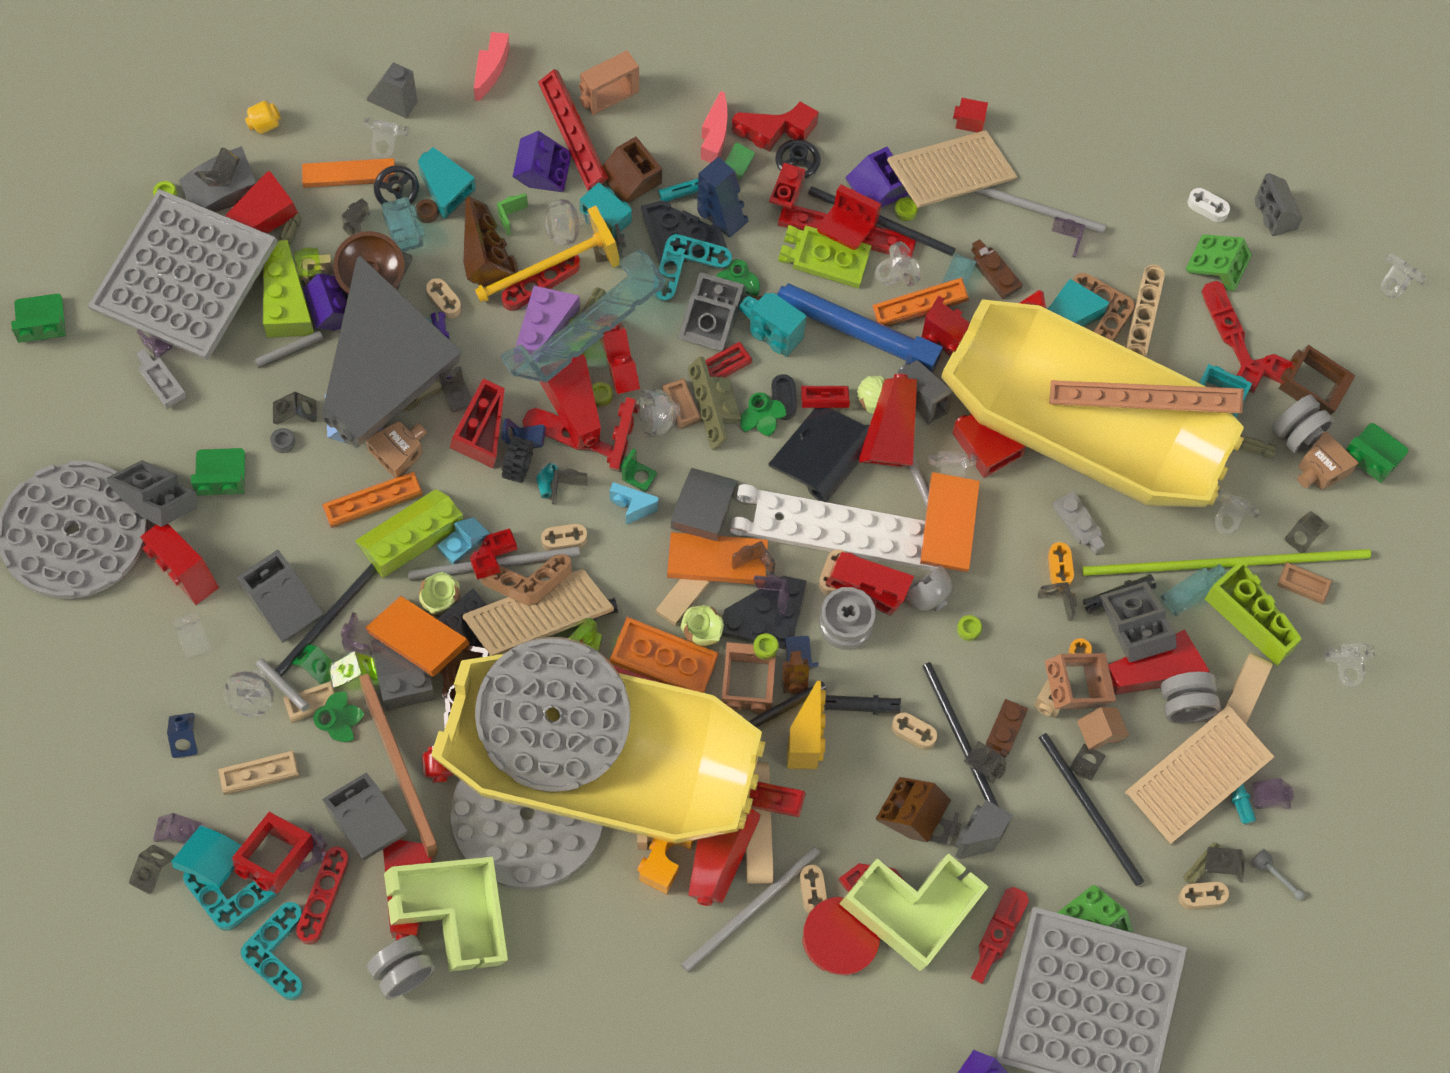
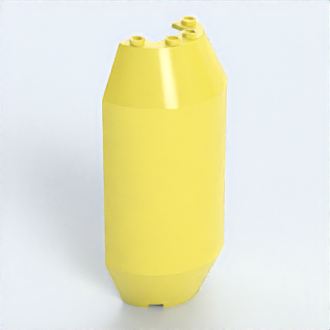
(1146, 454)
(675, 780)

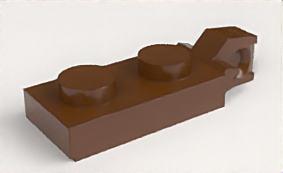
(995, 270)
(795, 674)
(1006, 727)

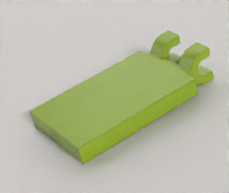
(824, 256)

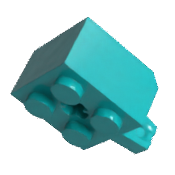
(775, 322)

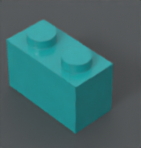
(609, 206)

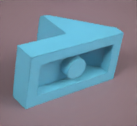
(639, 503)
(463, 540)

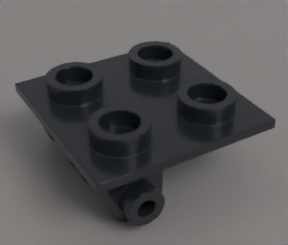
(454, 616)

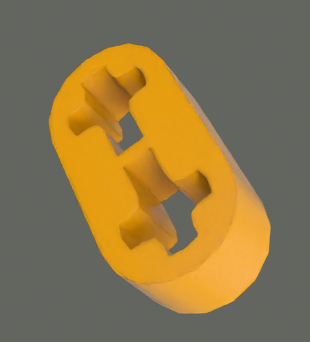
(1066, 563)

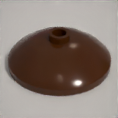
(376, 250)

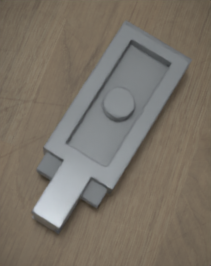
(160, 379)
(1079, 522)

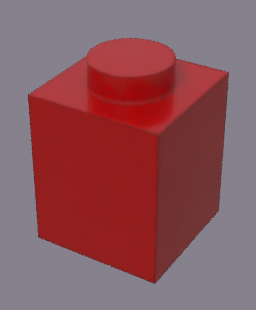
(970, 115)

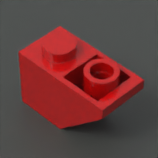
(788, 186)

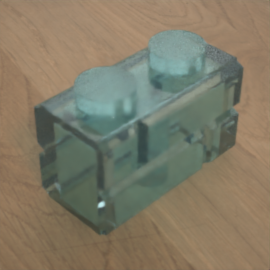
(402, 224)

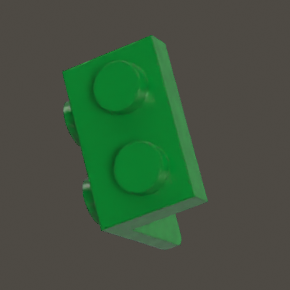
(39, 318)
(1377, 452)
(219, 472)

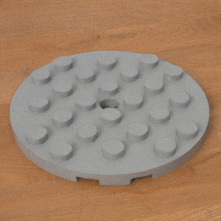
(75, 564)
(544, 751)
(524, 851)

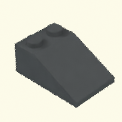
(400, 679)

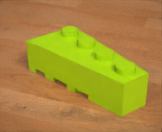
(283, 300)
(1253, 612)

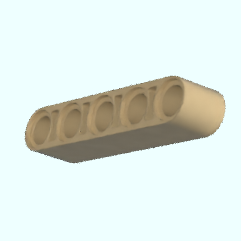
(1145, 309)
(1249, 686)
(759, 851)

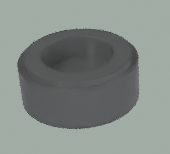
(282, 440)

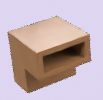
(1102, 727)

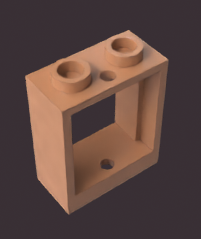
(609, 82)
(745, 653)
(1094, 666)

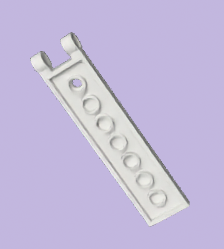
(831, 527)

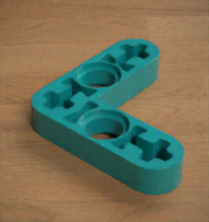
(678, 256)
(223, 905)
(266, 948)

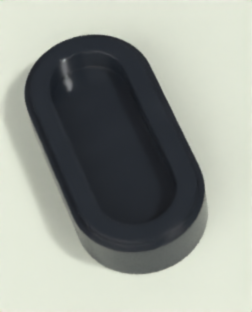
(784, 391)

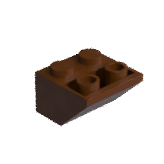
(632, 170)
(914, 808)

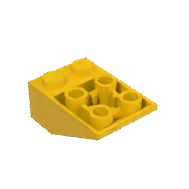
(805, 743)

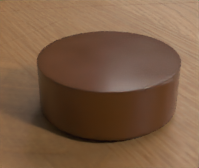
(427, 211)

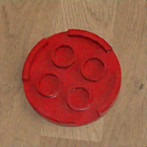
(838, 939)

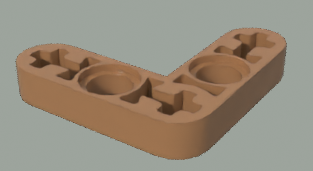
(1116, 300)
(531, 589)

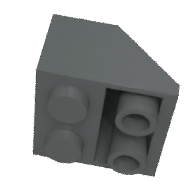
(1277, 205)
(985, 830)

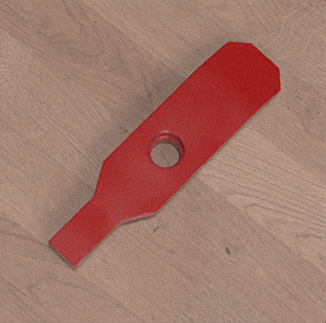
(1221, 310)
(556, 428)
(1006, 920)

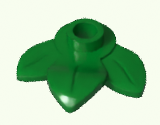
(745, 277)
(764, 417)
(342, 717)

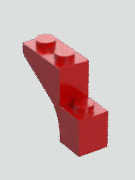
(767, 129)
(619, 360)

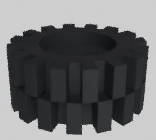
(517, 459)

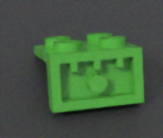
(1221, 257)
(1098, 908)

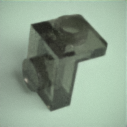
(355, 215)
(986, 762)

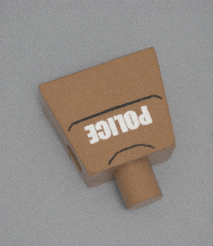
(397, 447)
(1325, 463)

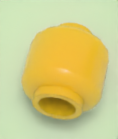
(263, 117)

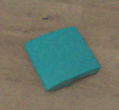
(207, 857)

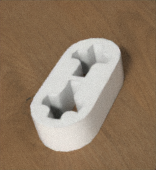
(1208, 205)

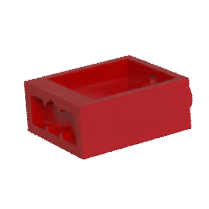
(287, 833)

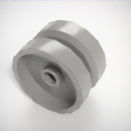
(1302, 424)
(847, 618)
(1190, 697)
(400, 967)

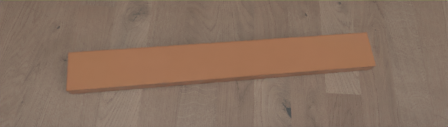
(1147, 396)
(398, 766)

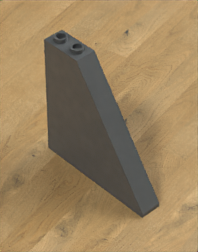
(381, 358)

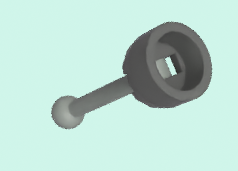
(1264, 861)

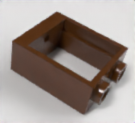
(1325, 366)

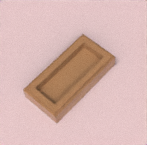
(681, 394)
(1304, 583)

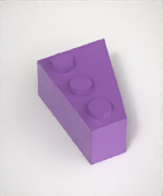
(546, 316)

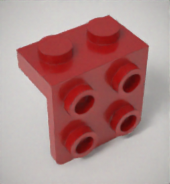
(850, 218)

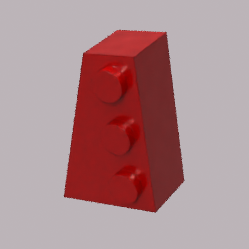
(944, 326)
(480, 425)
(180, 561)
(882, 584)

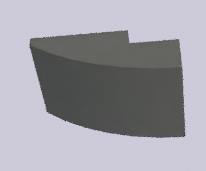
(218, 197)
(712, 311)
(153, 492)
(703, 504)
(1139, 621)

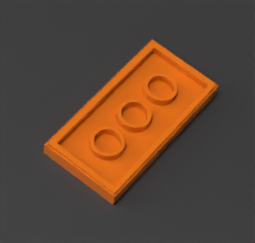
(949, 522)
(711, 560)
(417, 636)
(663, 656)

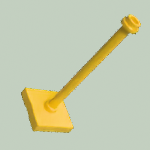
(602, 238)

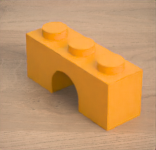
(658, 869)

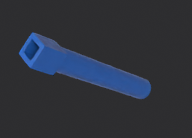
(862, 327)

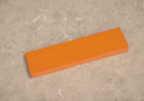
(343, 172)
(919, 302)
(372, 499)

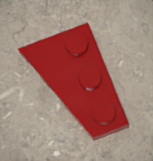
(620, 433)

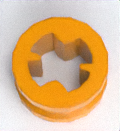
(1080, 642)

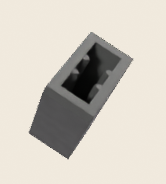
(395, 91)
(931, 395)

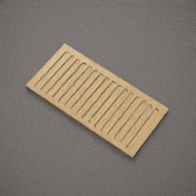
(951, 168)
(510, 622)
(1199, 774)

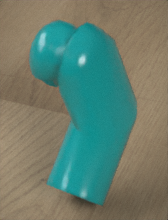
(545, 478)

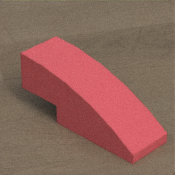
(491, 64)
(715, 130)

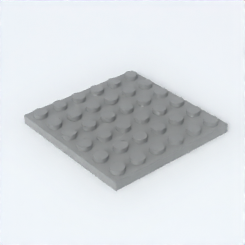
(183, 274)
(1089, 998)

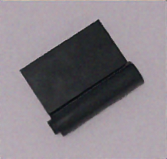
(822, 452)

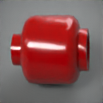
(433, 769)

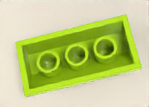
(410, 532)

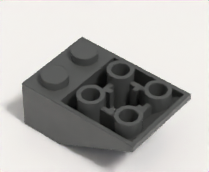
(279, 596)
(364, 816)

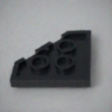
(665, 221)
(760, 614)

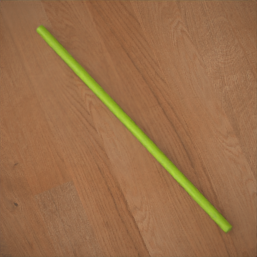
(1225, 562)

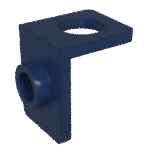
(532, 433)
(802, 644)
(181, 728)

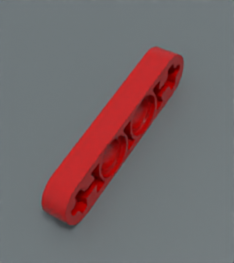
(541, 281)
(320, 894)

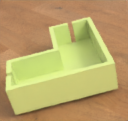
(459, 895)
(914, 920)

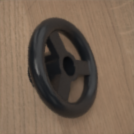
(799, 148)
(395, 179)

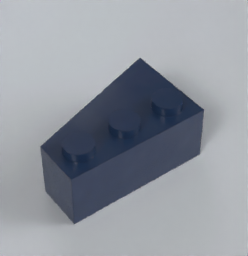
(719, 198)

